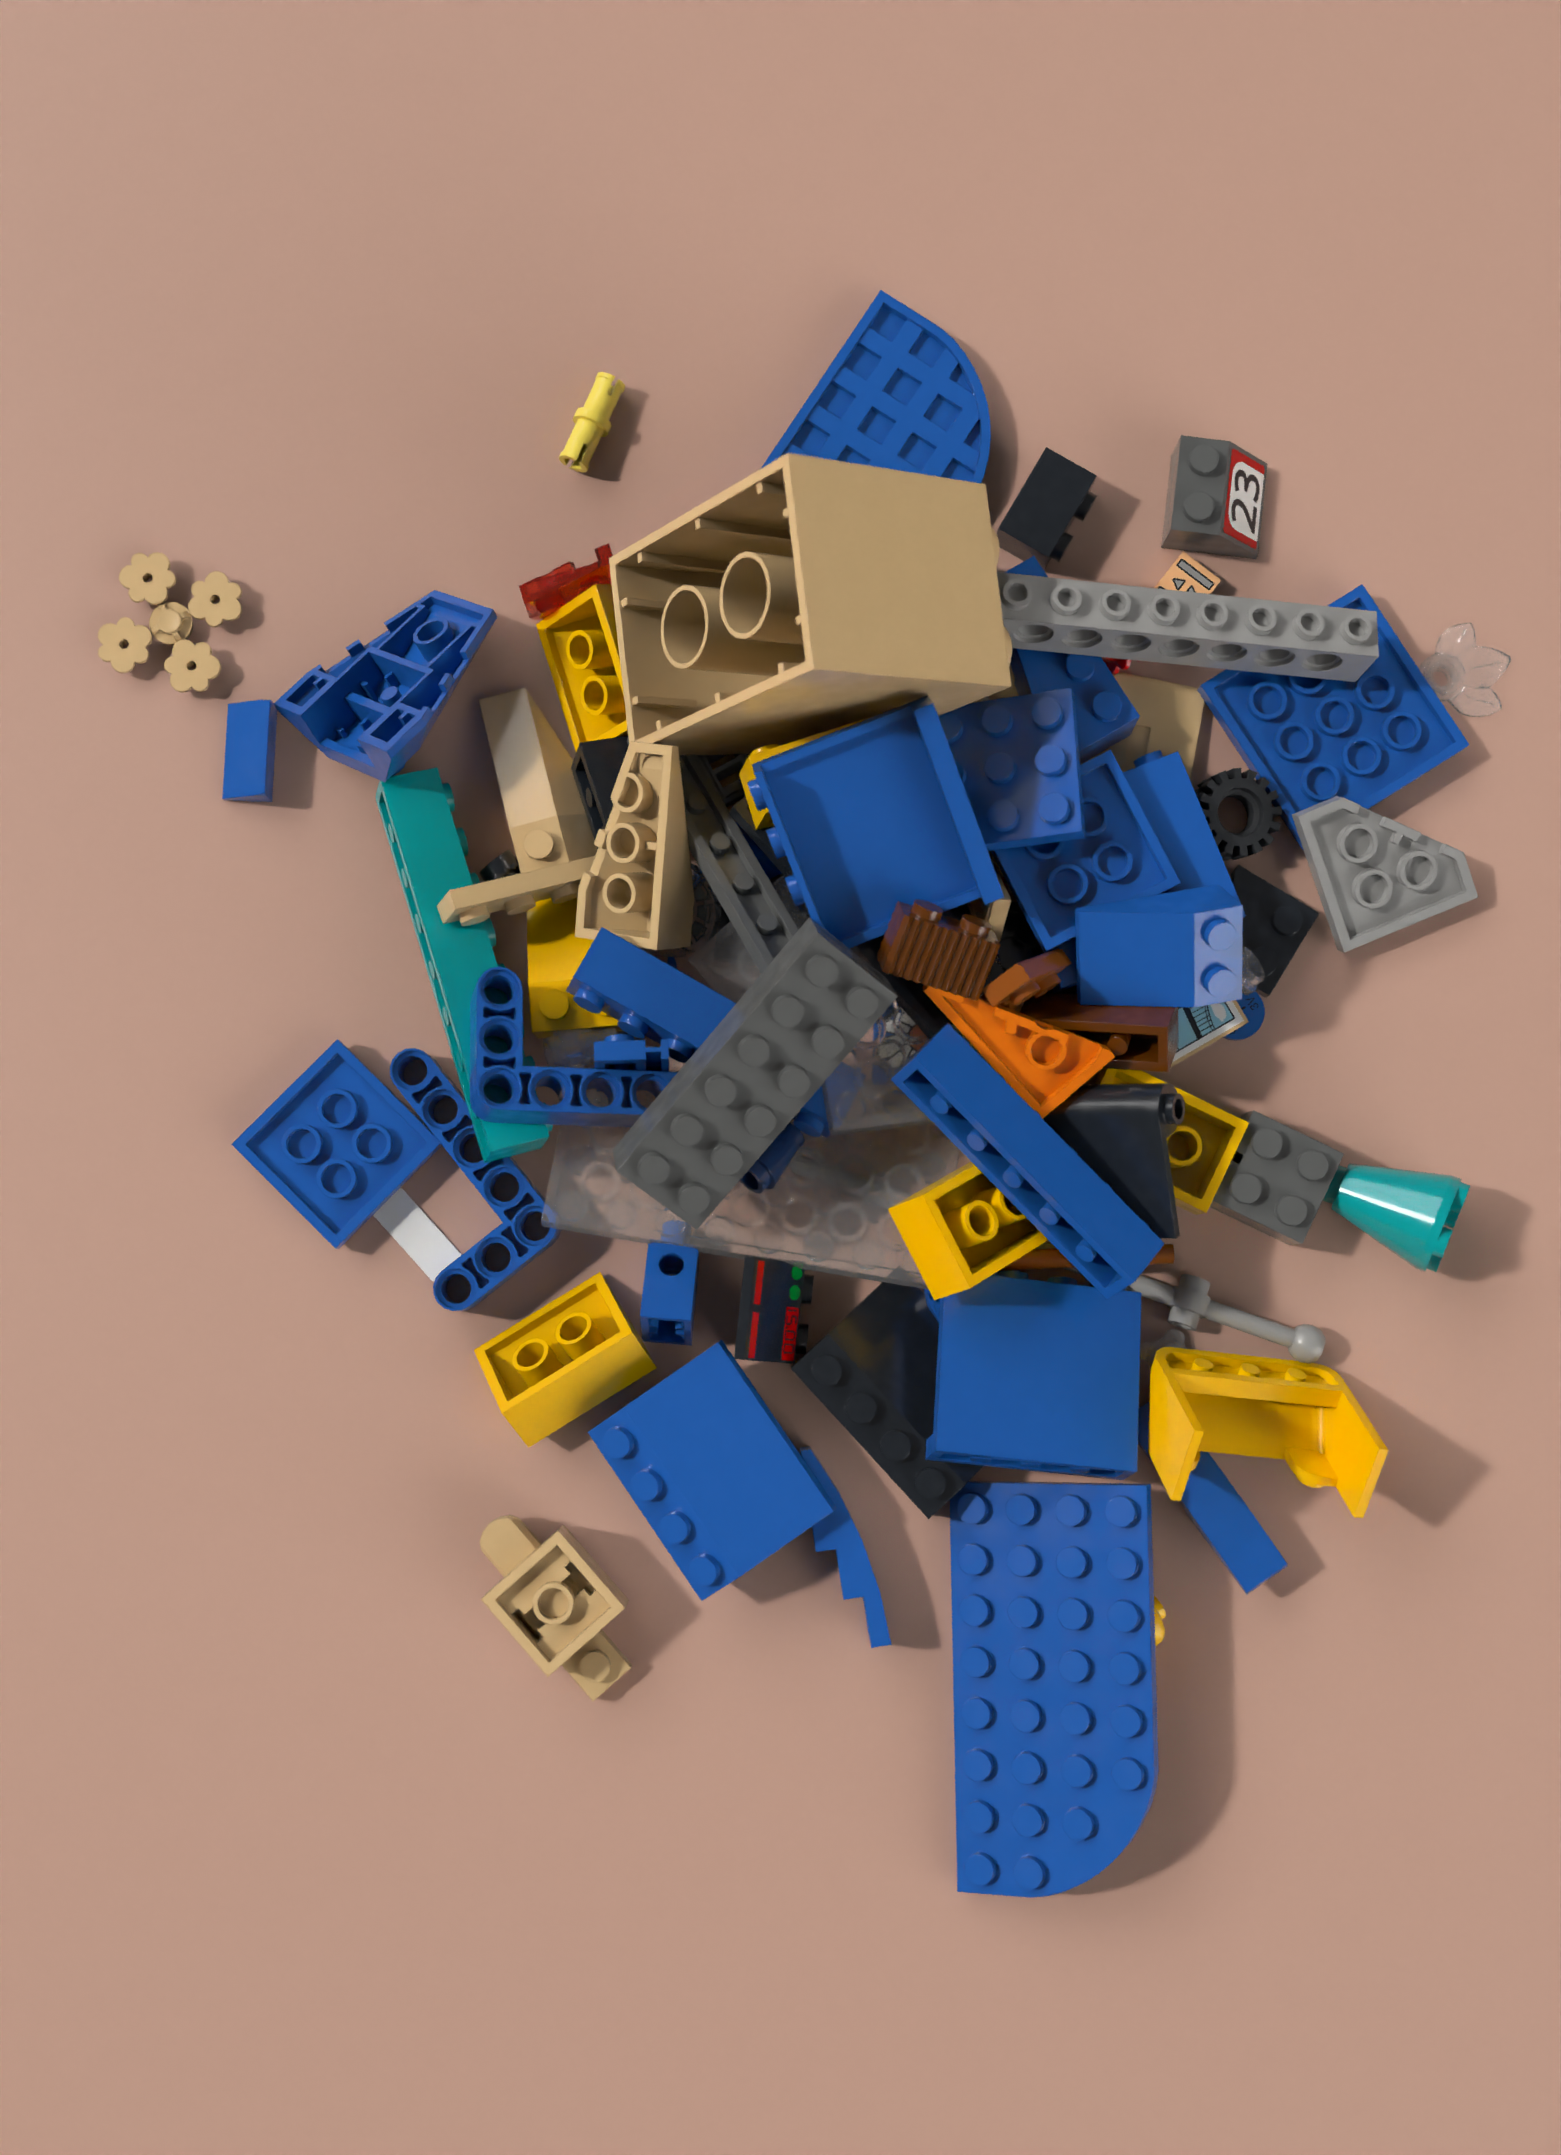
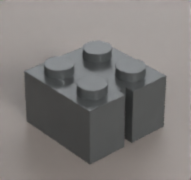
(1276, 1179)

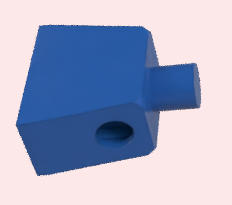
(669, 1300)

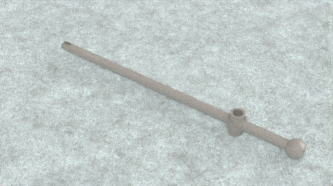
(1190, 1302)

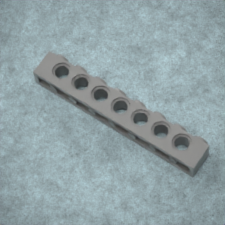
(1187, 628)

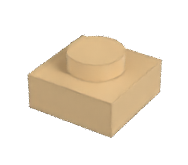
(597, 1665)

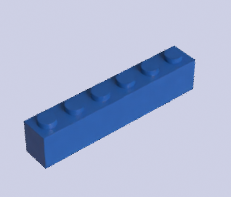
(662, 1004)
(1028, 1162)

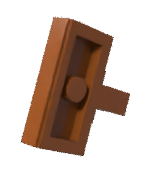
(1027, 979)

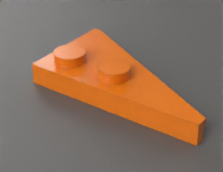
(1031, 1055)

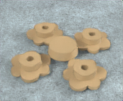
(170, 622)

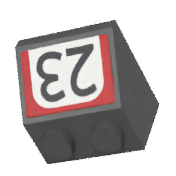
(1214, 498)

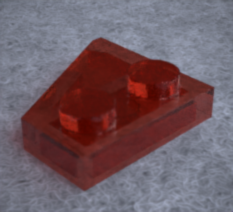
(561, 585)

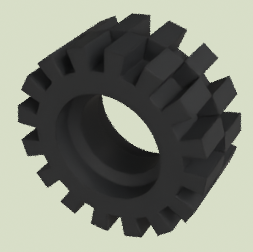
(1258, 808)

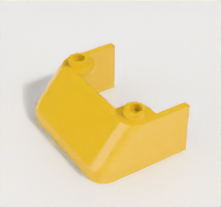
(1261, 1411)

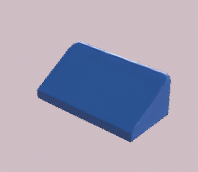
(250, 751)

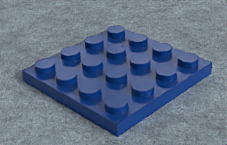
(1336, 735)

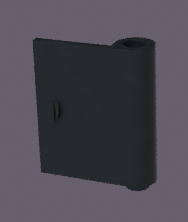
(1124, 1141)

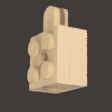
(549, 1592)

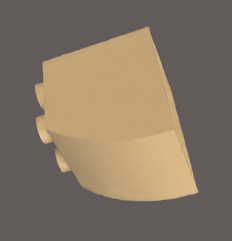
(808, 606)

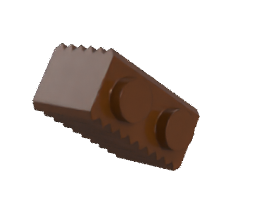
(938, 949)

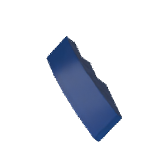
(1224, 1519)
(855, 1571)

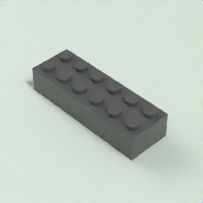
(753, 1074)

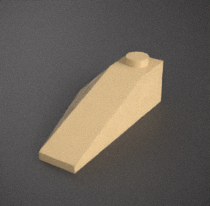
(535, 783)
(642, 861)

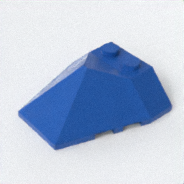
(390, 692)

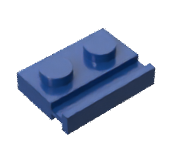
(626, 1053)

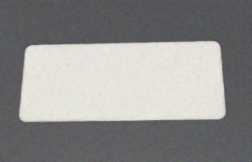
(416, 1234)

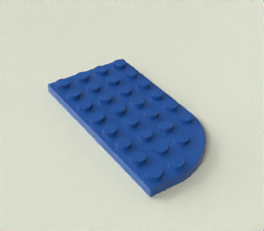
(896, 401)
(1051, 1680)

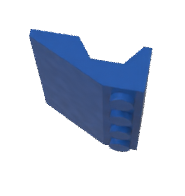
(712, 1470)

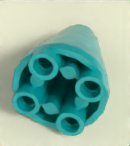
(1400, 1209)

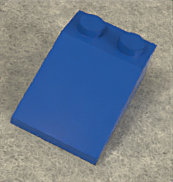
(1161, 950)

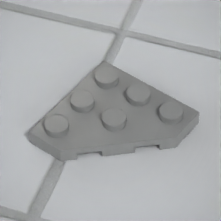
(1377, 871)

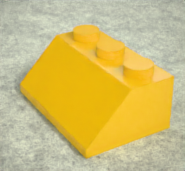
(586, 665)
(563, 1360)

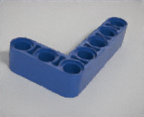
(521, 1081)
(483, 1176)

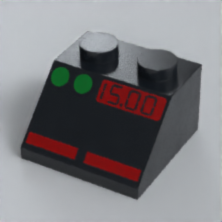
(771, 1311)

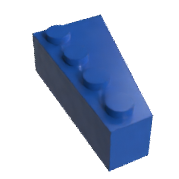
(1101, 705)

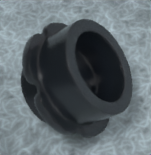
(500, 867)

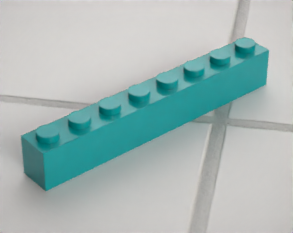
(429, 864)

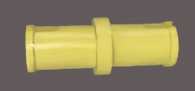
(592, 422)

